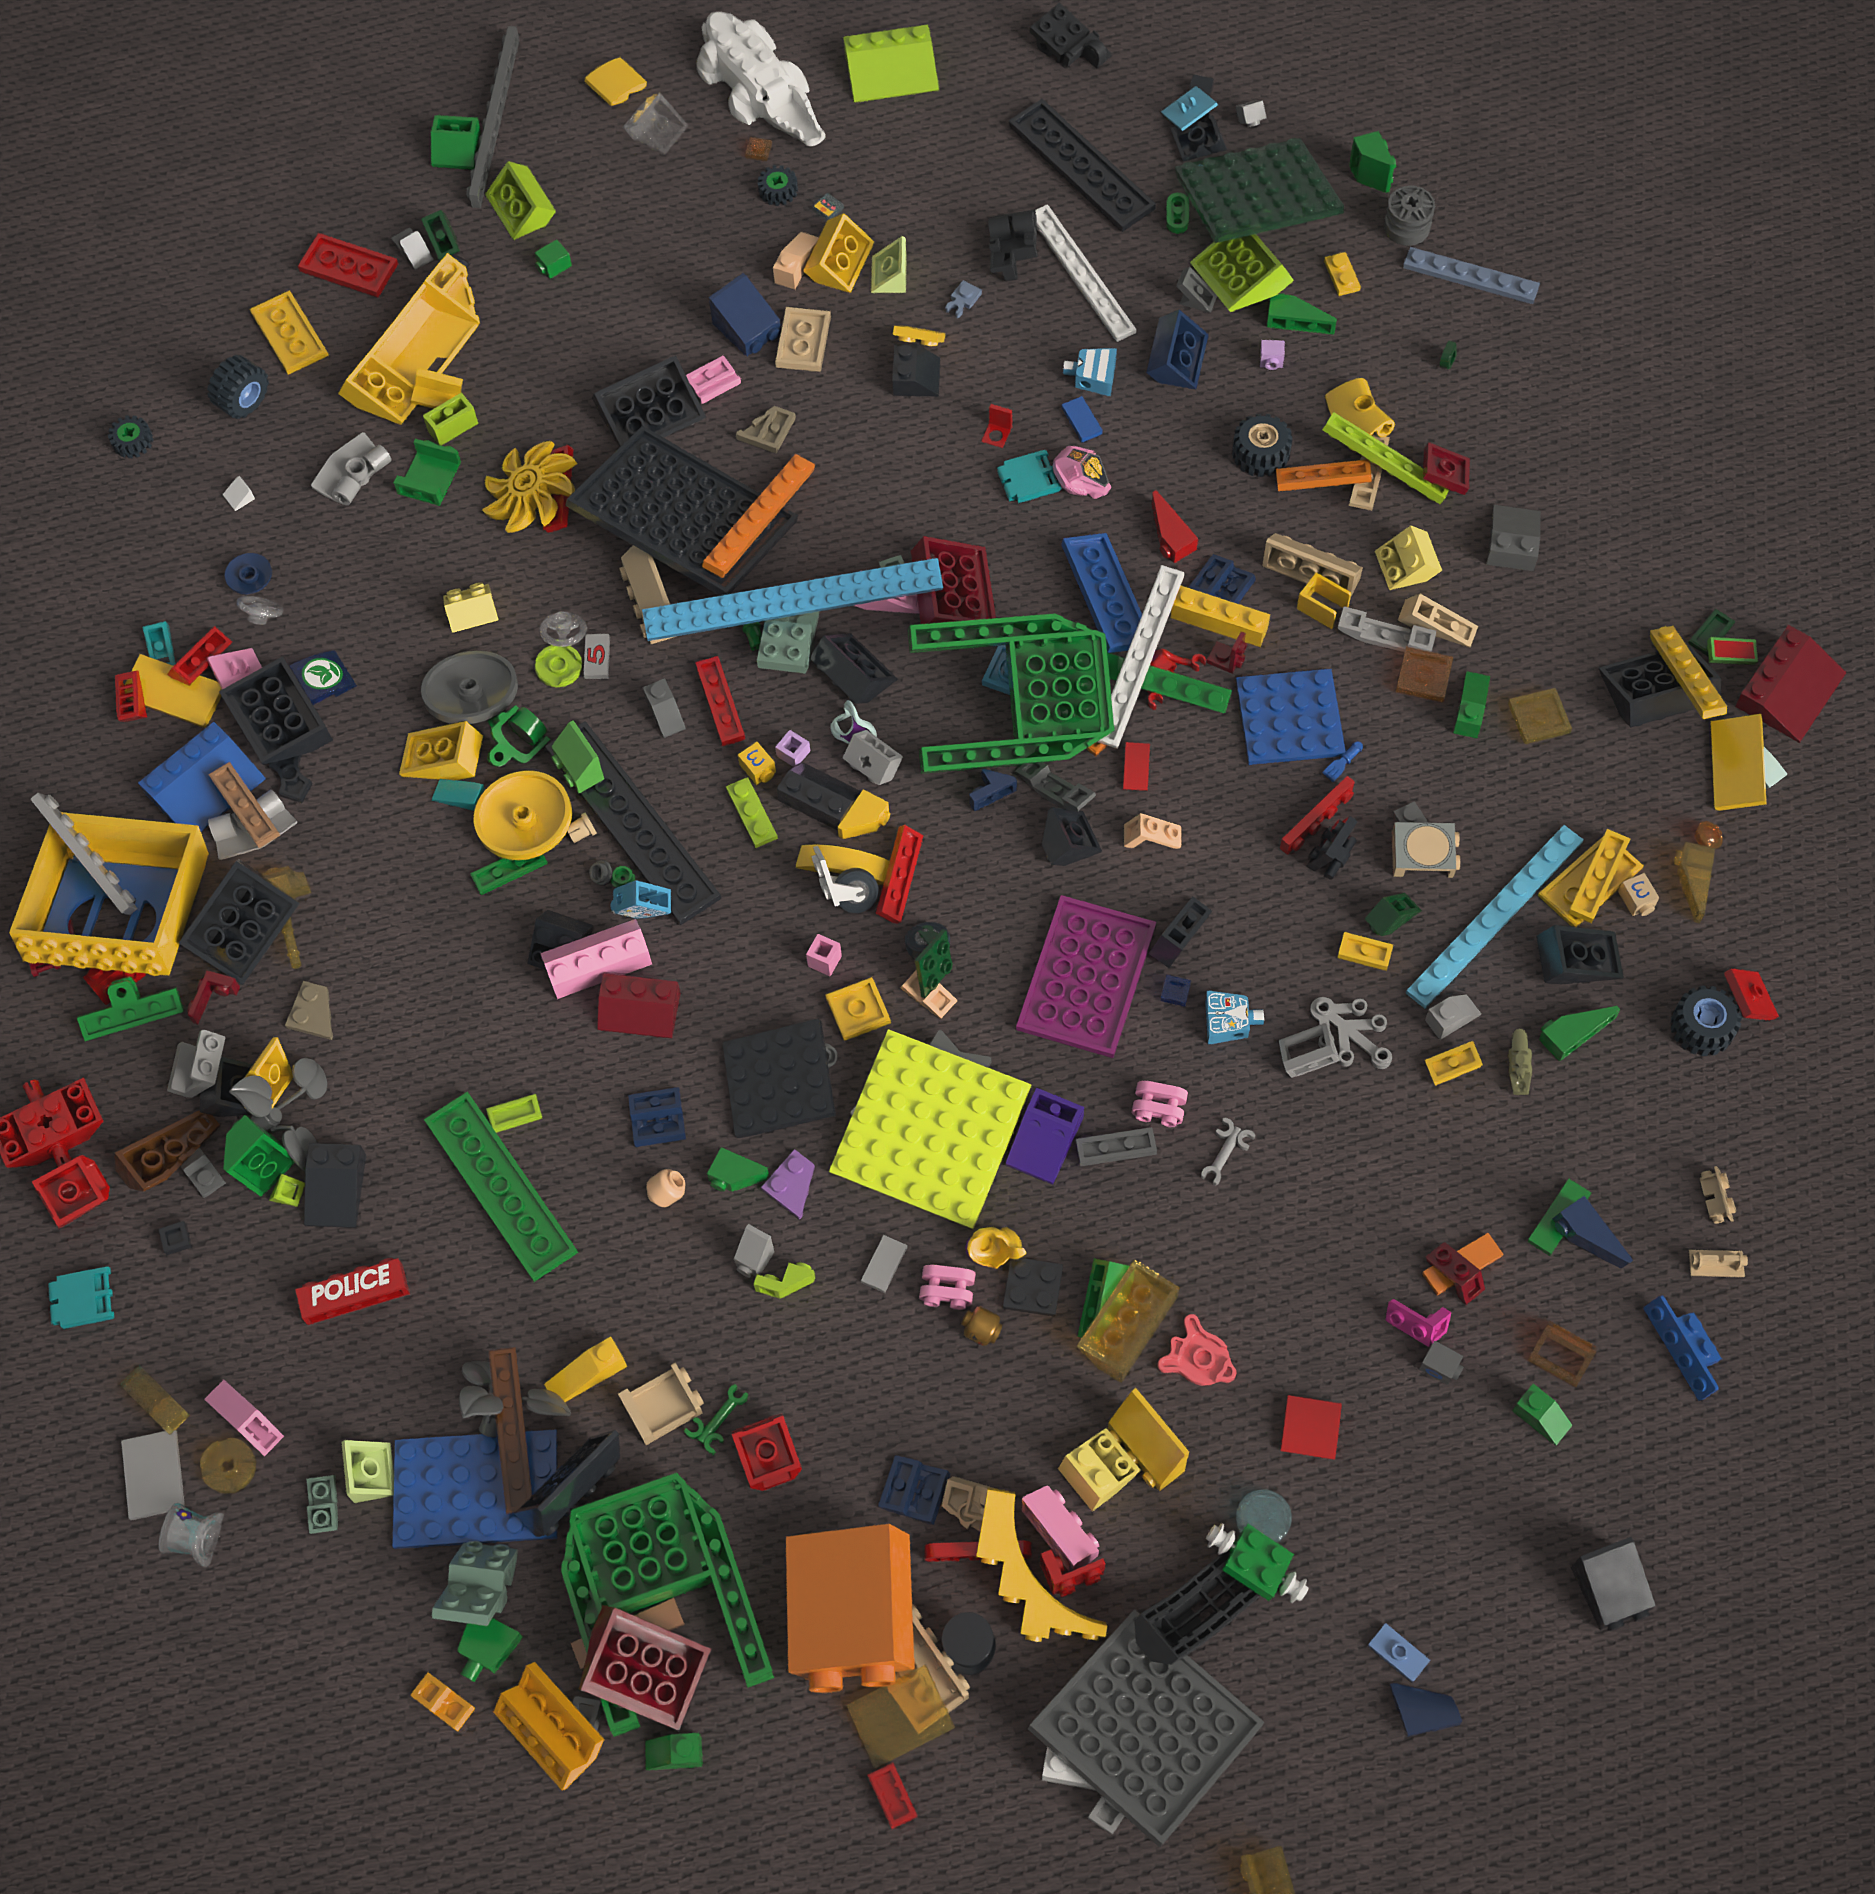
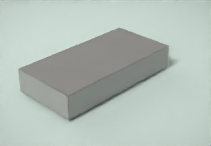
(884, 1264)

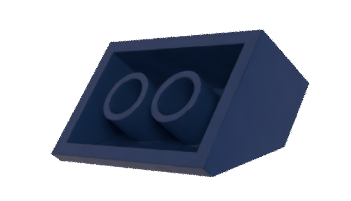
(1177, 351)

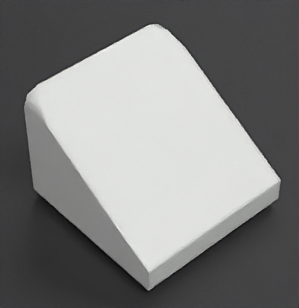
(238, 494)

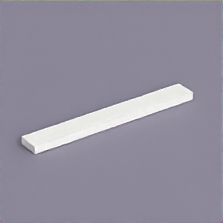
(1083, 274)
(1142, 650)

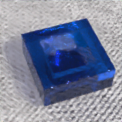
(1175, 990)

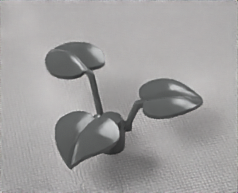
(255, 1096)
(477, 1401)

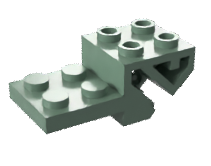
(788, 643)
(476, 1583)

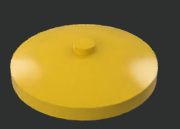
(522, 815)

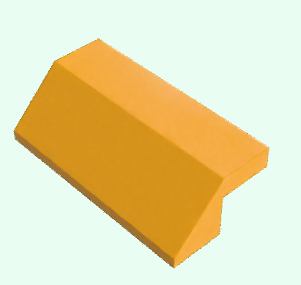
(549, 1726)

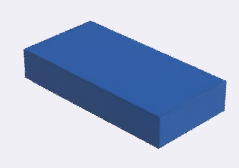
(1082, 419)

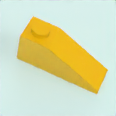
(587, 1370)

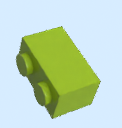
(450, 419)

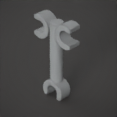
(1233, 1135)

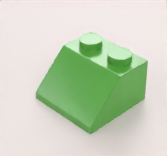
(576, 758)

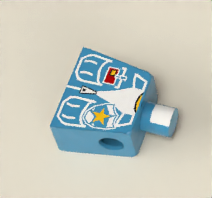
(631, 900)
(1229, 1017)

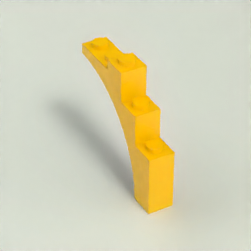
(1017, 1582)

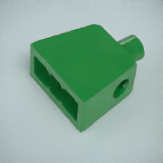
(486, 1647)

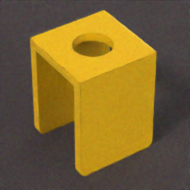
(1328, 590)

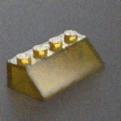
(1128, 1320)

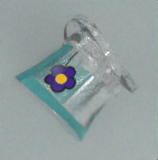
(190, 1533)

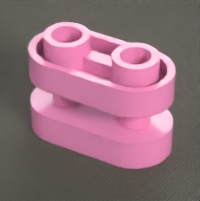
(1169, 1112)
(957, 1296)

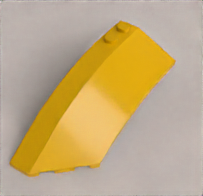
(429, 327)

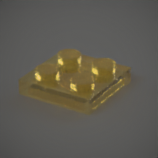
(1540, 716)

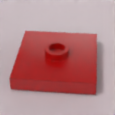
(1751, 994)

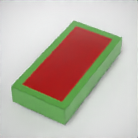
(1732, 650)

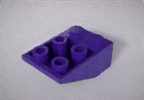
(1045, 1136)

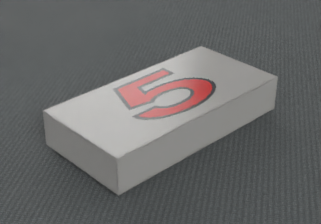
(596, 656)

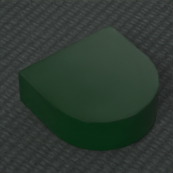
(1448, 355)

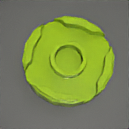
(559, 672)

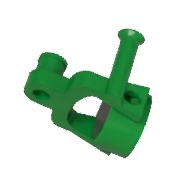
(526, 726)

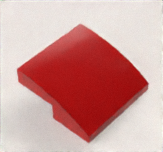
(1311, 1427)

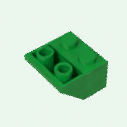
(454, 141)
(1372, 161)

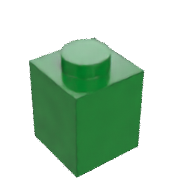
(552, 259)

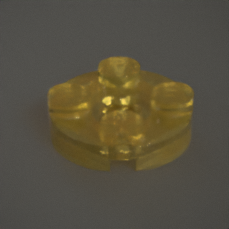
(233, 1479)

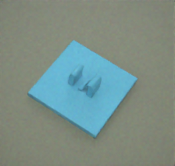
(1189, 108)

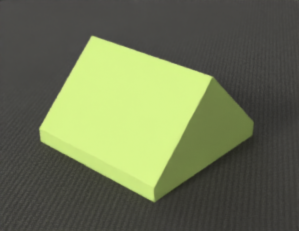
(890, 268)
(368, 1470)

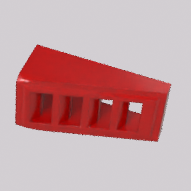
(121, 698)

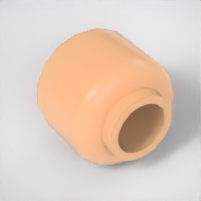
(665, 1188)

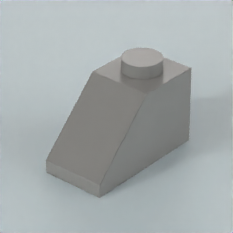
(1451, 1015)
(753, 1252)

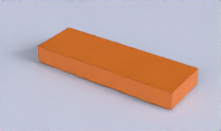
(1479, 1253)

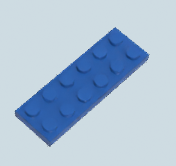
(1104, 588)

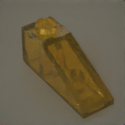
(1694, 874)

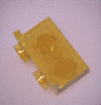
(1267, 1872)

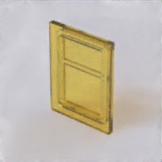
(900, 1716)

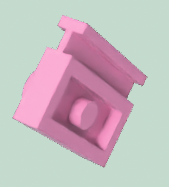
(713, 379)

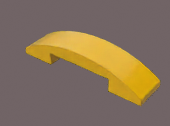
(841, 858)

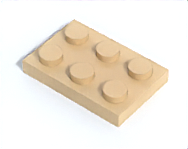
(803, 339)

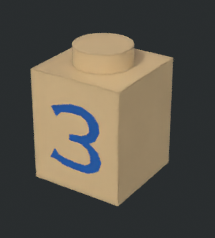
(1639, 895)

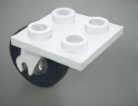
(852, 890)

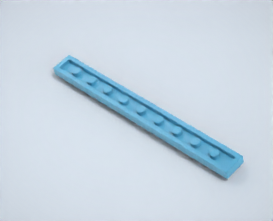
(1494, 917)

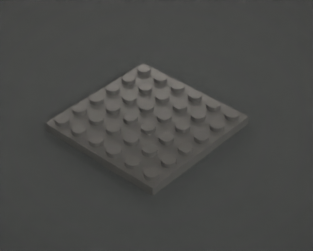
(1146, 1731)

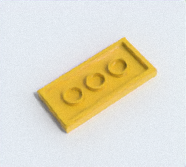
(289, 332)
(164, 694)
(1738, 762)
(1564, 888)

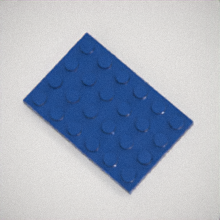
(455, 1493)

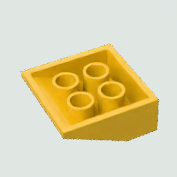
(1148, 1441)

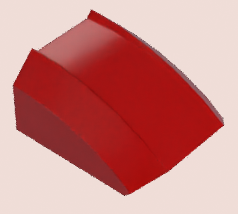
(72, 1190)
(767, 1452)

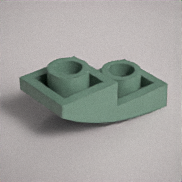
(322, 1504)

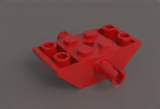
(48, 1125)

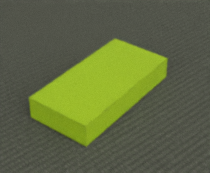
(514, 1113)

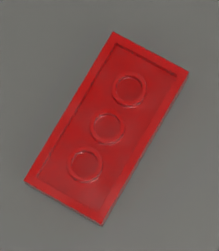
(348, 265)

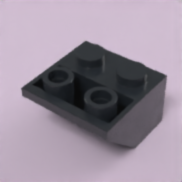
(553, 931)

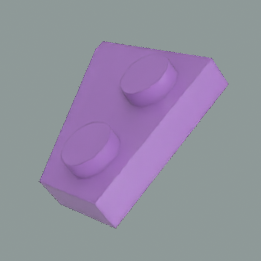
(791, 1183)

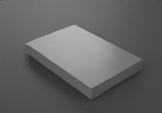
(152, 1474)

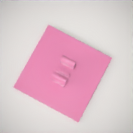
(233, 666)

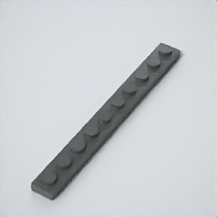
(494, 114)

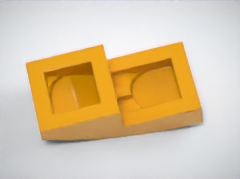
(442, 1701)

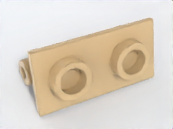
(1721, 1205)
(1717, 1263)

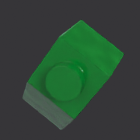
(735, 1172)
(1543, 1414)
(674, 1752)

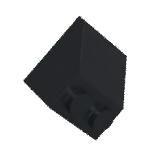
(915, 371)

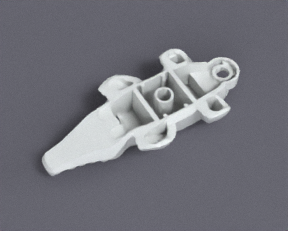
(745, 60)

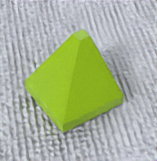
(285, 1190)

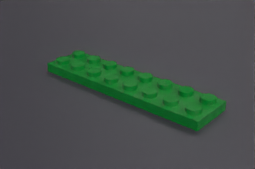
(501, 1186)

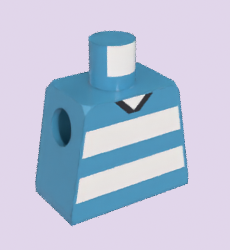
(1093, 370)

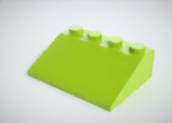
(891, 63)
(1241, 271)

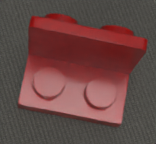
(1065, 1583)

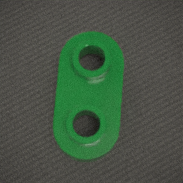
(1177, 214)

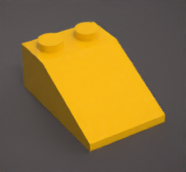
(442, 752)

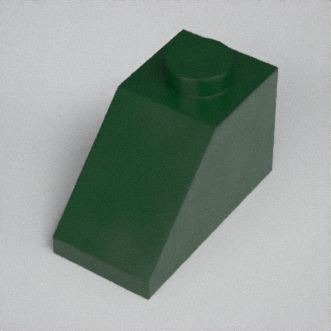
(441, 234)
(1391, 914)

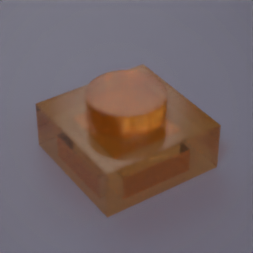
(758, 149)

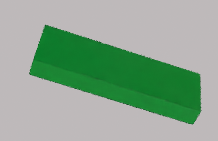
(504, 871)
(1546, 1235)

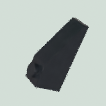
(1180, 932)

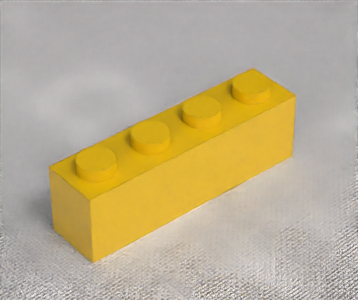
(1220, 615)

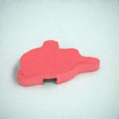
(1199, 1356)

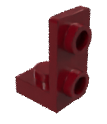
(1228, 657)
(222, 986)
(1459, 1270)

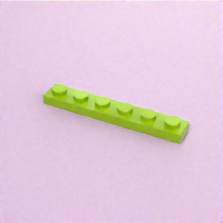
(1383, 456)

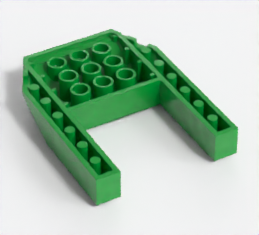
(1054, 685)
(650, 1549)

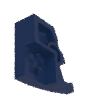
(1424, 1710)

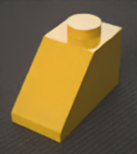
(864, 816)

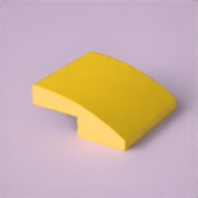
(615, 81)

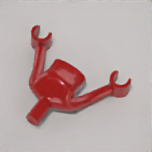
(1167, 660)

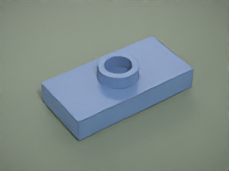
(1398, 1653)

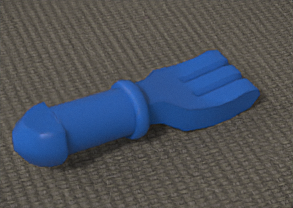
(1336, 768)

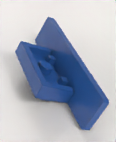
(1687, 1345)

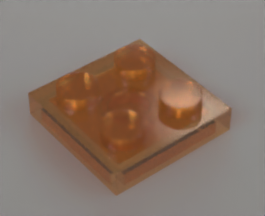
(1424, 674)

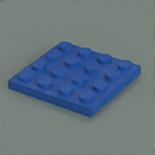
(1290, 716)

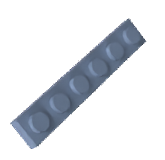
(1471, 275)

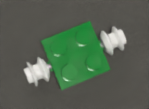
(1257, 1562)

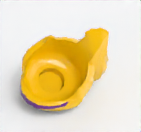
(994, 1246)

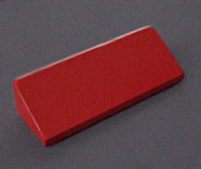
(195, 660)

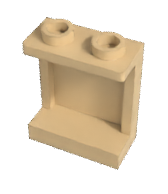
(662, 1404)

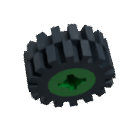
(777, 185)
(121, 437)

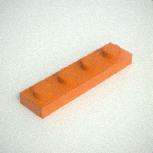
(1323, 475)

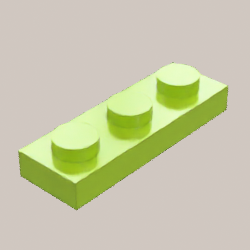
(751, 812)

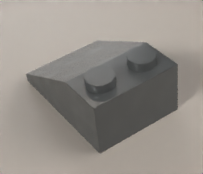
(1514, 538)

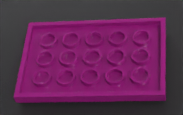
(1086, 976)

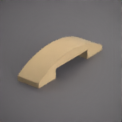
(1365, 493)

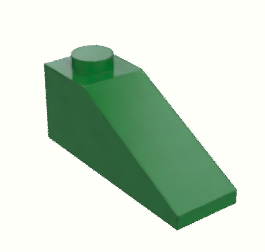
(1295, 314)
(1472, 705)
(1575, 1029)
(1102, 1282)

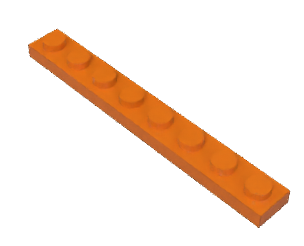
(758, 516)

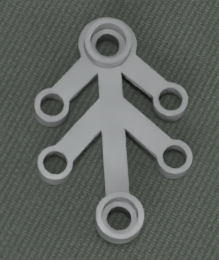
(1348, 1029)

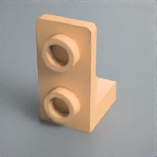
(1151, 829)

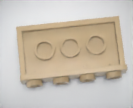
(950, 1687)

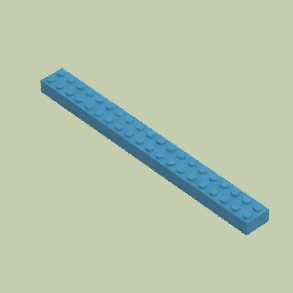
(792, 599)

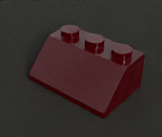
(638, 1005)

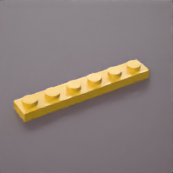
(1688, 672)

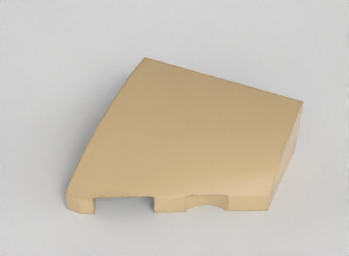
(964, 1501)

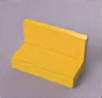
(434, 388)

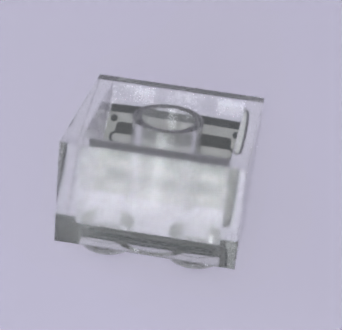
(656, 124)

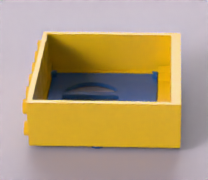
(153, 862)

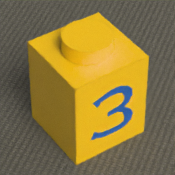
(757, 763)

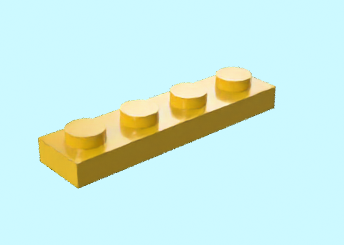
(1599, 876)

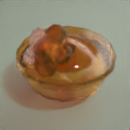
(1709, 835)

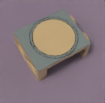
(1425, 847)

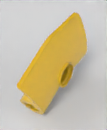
(1356, 405)

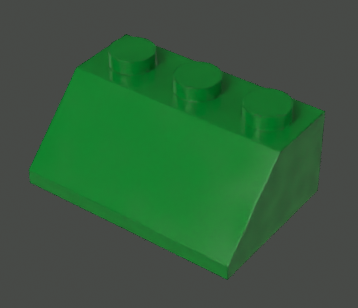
(254, 1156)

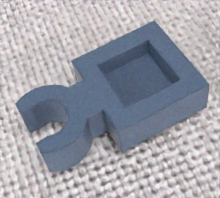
(963, 296)

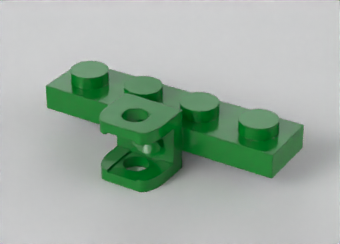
(129, 1009)

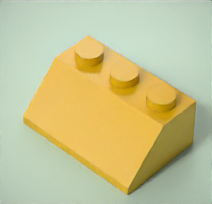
(839, 254)

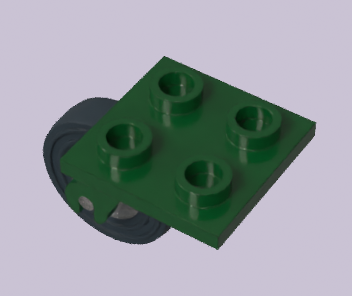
(930, 947)

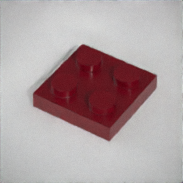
(1446, 468)

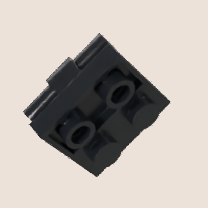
(1334, 847)

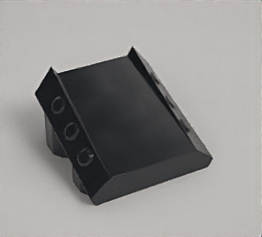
(1199, 138)

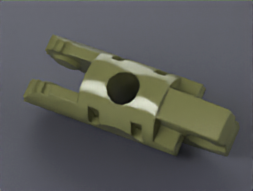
(1520, 1063)

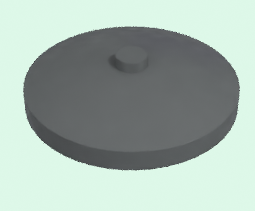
(469, 687)

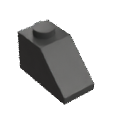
(664, 708)

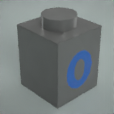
(1442, 1363)

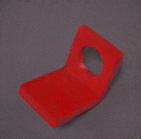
(1000, 420)

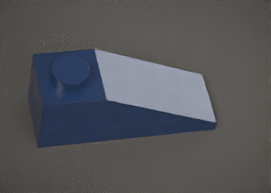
(1586, 1229)

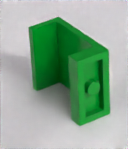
(429, 472)

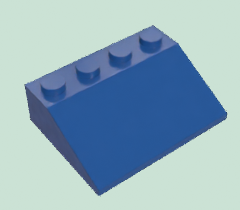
(182, 782)

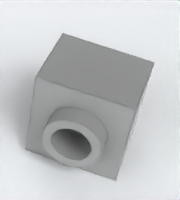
(1251, 113)

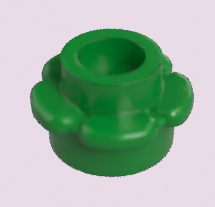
(618, 873)

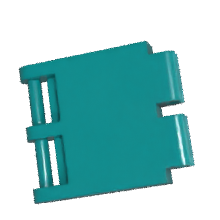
(1027, 478)
(81, 1298)

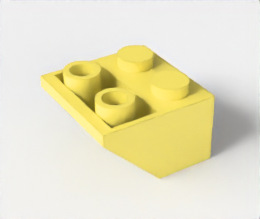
(1408, 558)
(470, 607)
(1098, 1469)

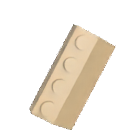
(1303, 561)
(644, 583)

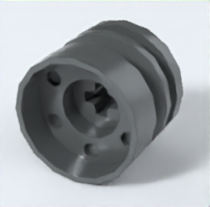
(1409, 215)

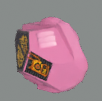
(1081, 472)

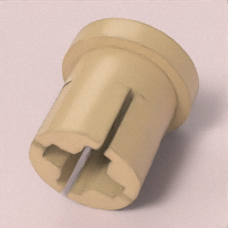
(581, 828)

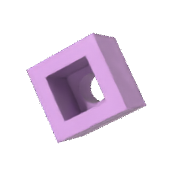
(1272, 354)
(789, 743)

